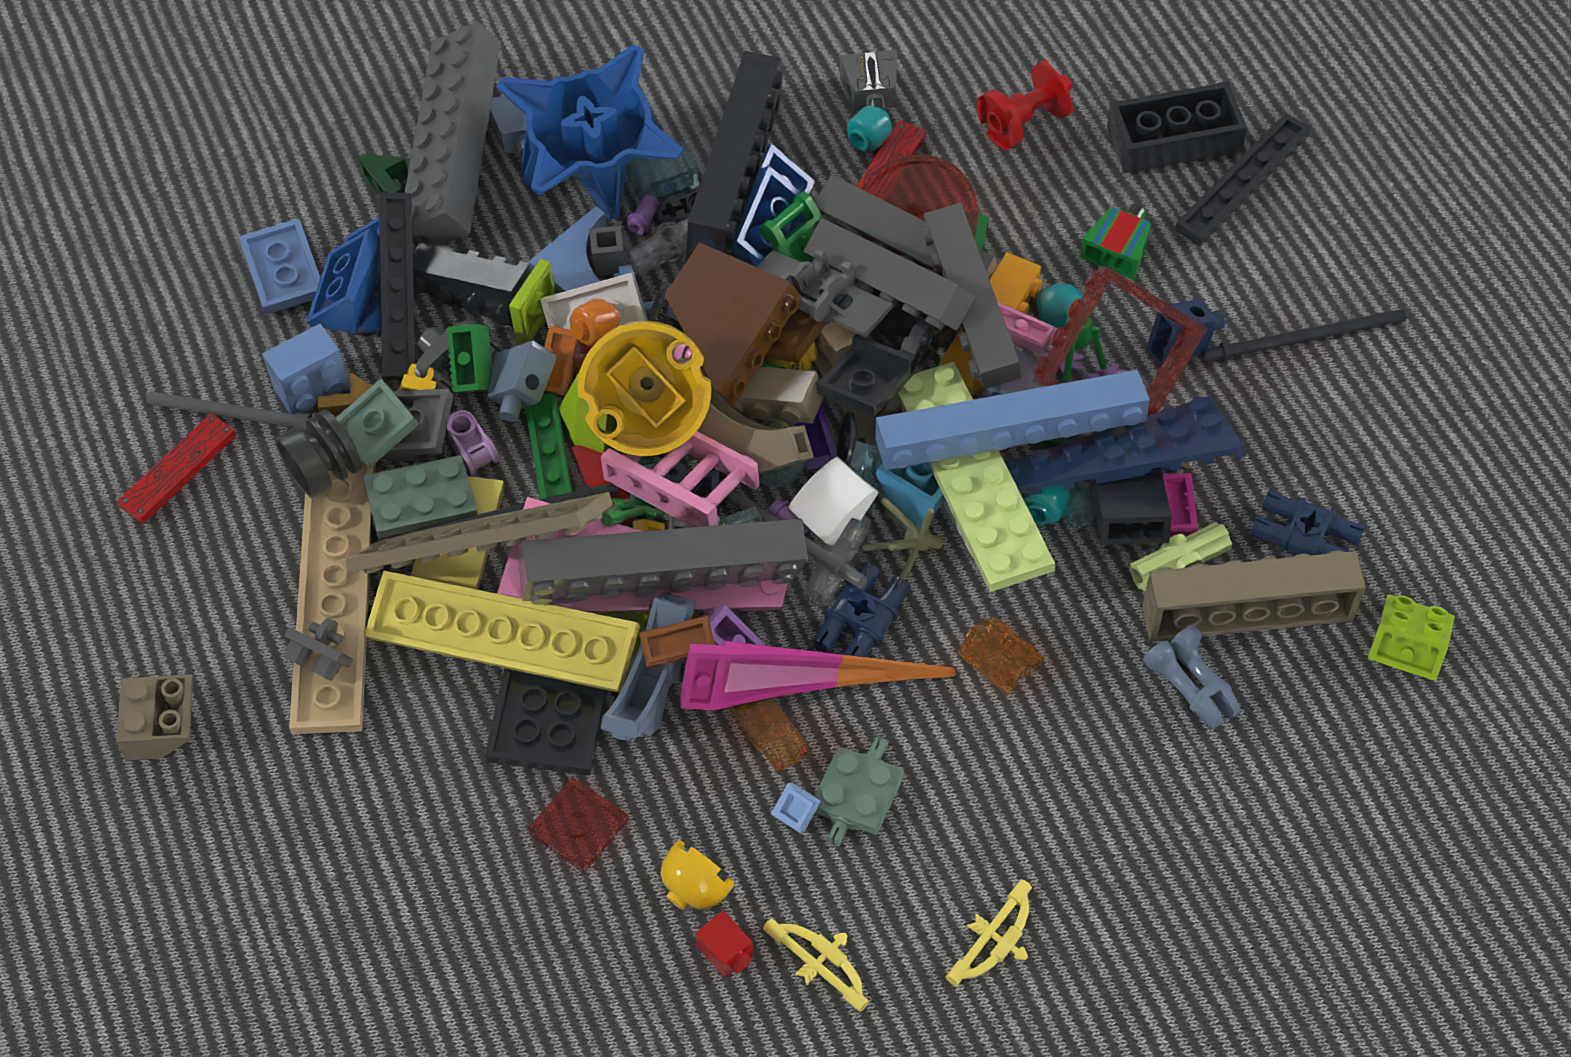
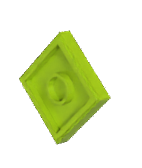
(526, 306)

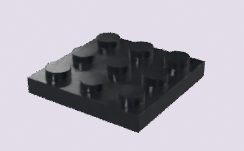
(545, 723)

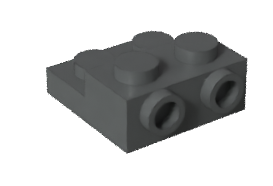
(432, 411)

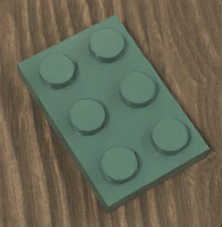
(419, 496)

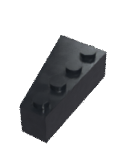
(468, 279)

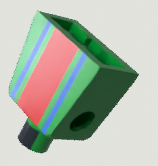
(1118, 240)

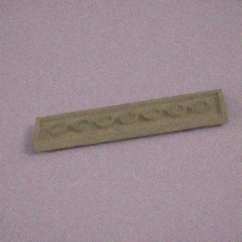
(480, 533)

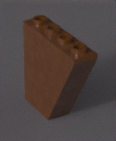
(730, 315)

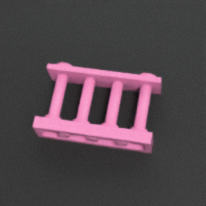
(676, 497)

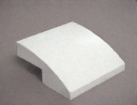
(832, 500)

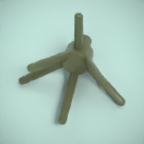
(915, 538)

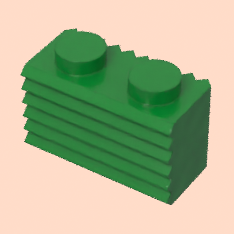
(469, 358)

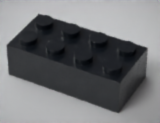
(1176, 127)

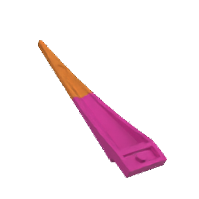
(749, 672)

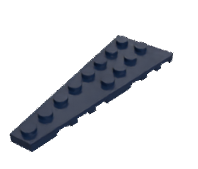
(1124, 452)

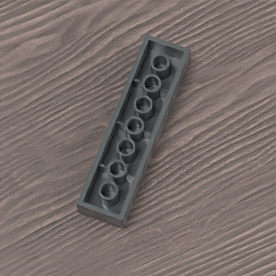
(451, 133)
(661, 560)

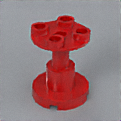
(1008, 114)

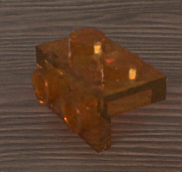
(999, 654)

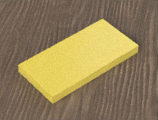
(467, 568)

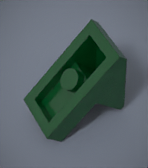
(383, 172)

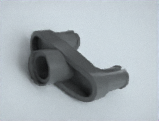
(435, 355)

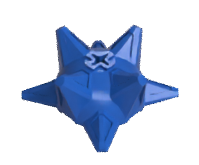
(588, 128)

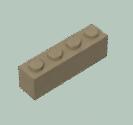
(780, 395)

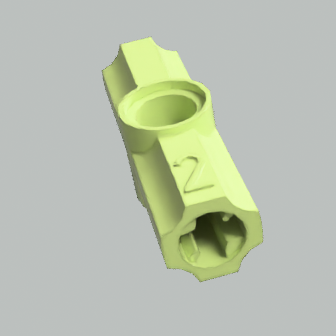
(1183, 552)

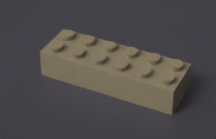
(1254, 595)

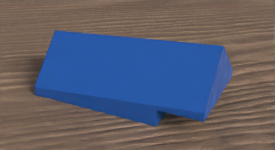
(771, 194)
(348, 281)

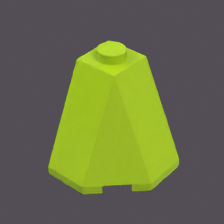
(573, 413)

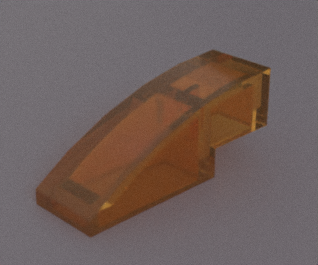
(770, 732)

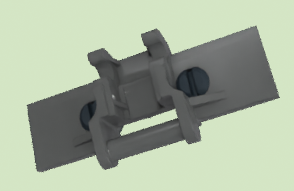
(830, 292)

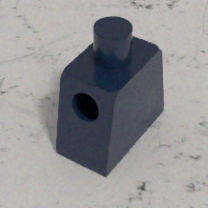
(1166, 332)

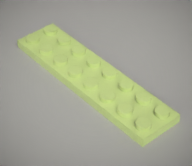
(981, 493)

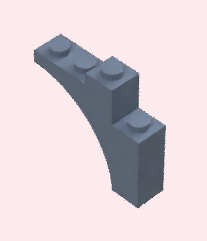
(645, 692)

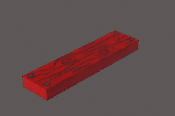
(902, 142)
(176, 468)

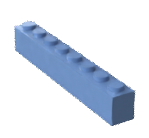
(1011, 419)

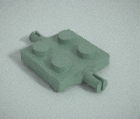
(858, 790)

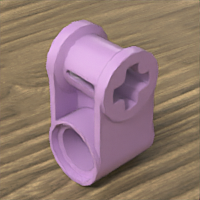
(473, 444)

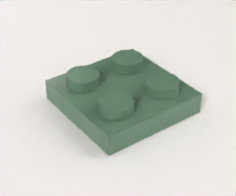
(377, 422)

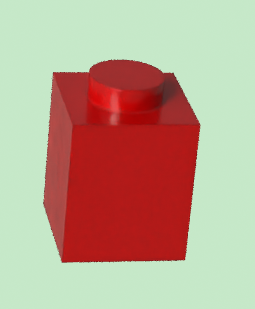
(725, 944)

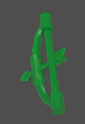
(627, 509)

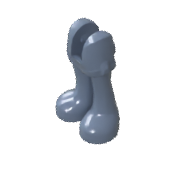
(1185, 648)

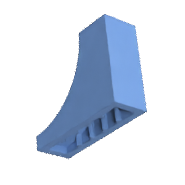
(572, 253)

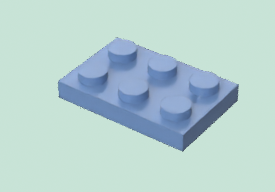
(281, 265)

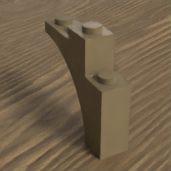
(766, 445)

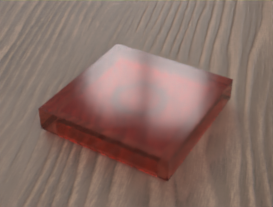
(578, 824)

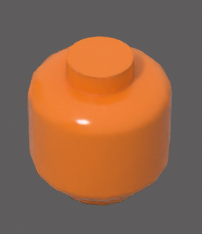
(593, 320)

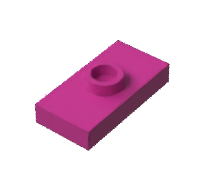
(1181, 503)

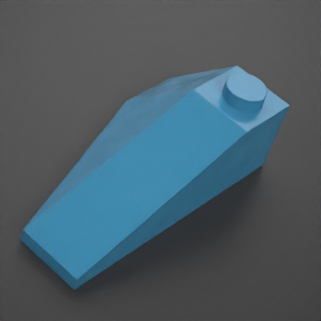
(911, 490)

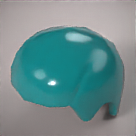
(1055, 302)

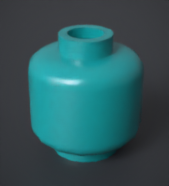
(869, 128)
(1049, 505)

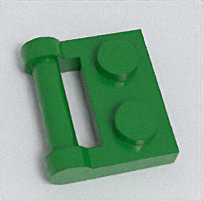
(796, 241)

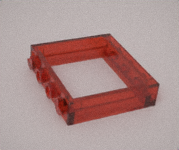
(1080, 312)

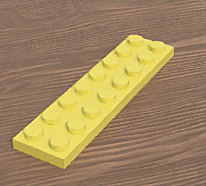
(503, 631)

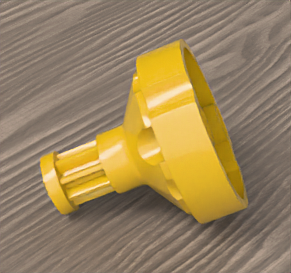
(644, 388)

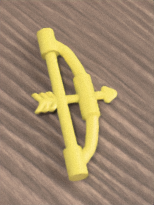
(1005, 944)
(828, 951)

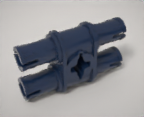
(1301, 516)
(861, 614)

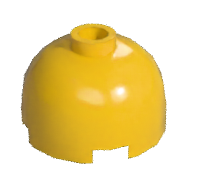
(692, 879)

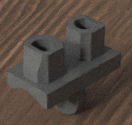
(329, 660)

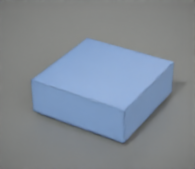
(796, 807)

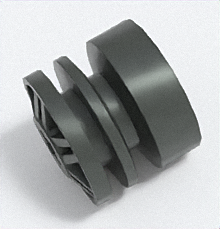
(324, 450)

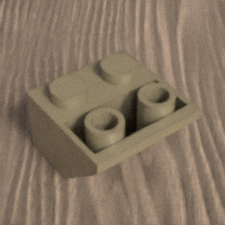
(154, 715)

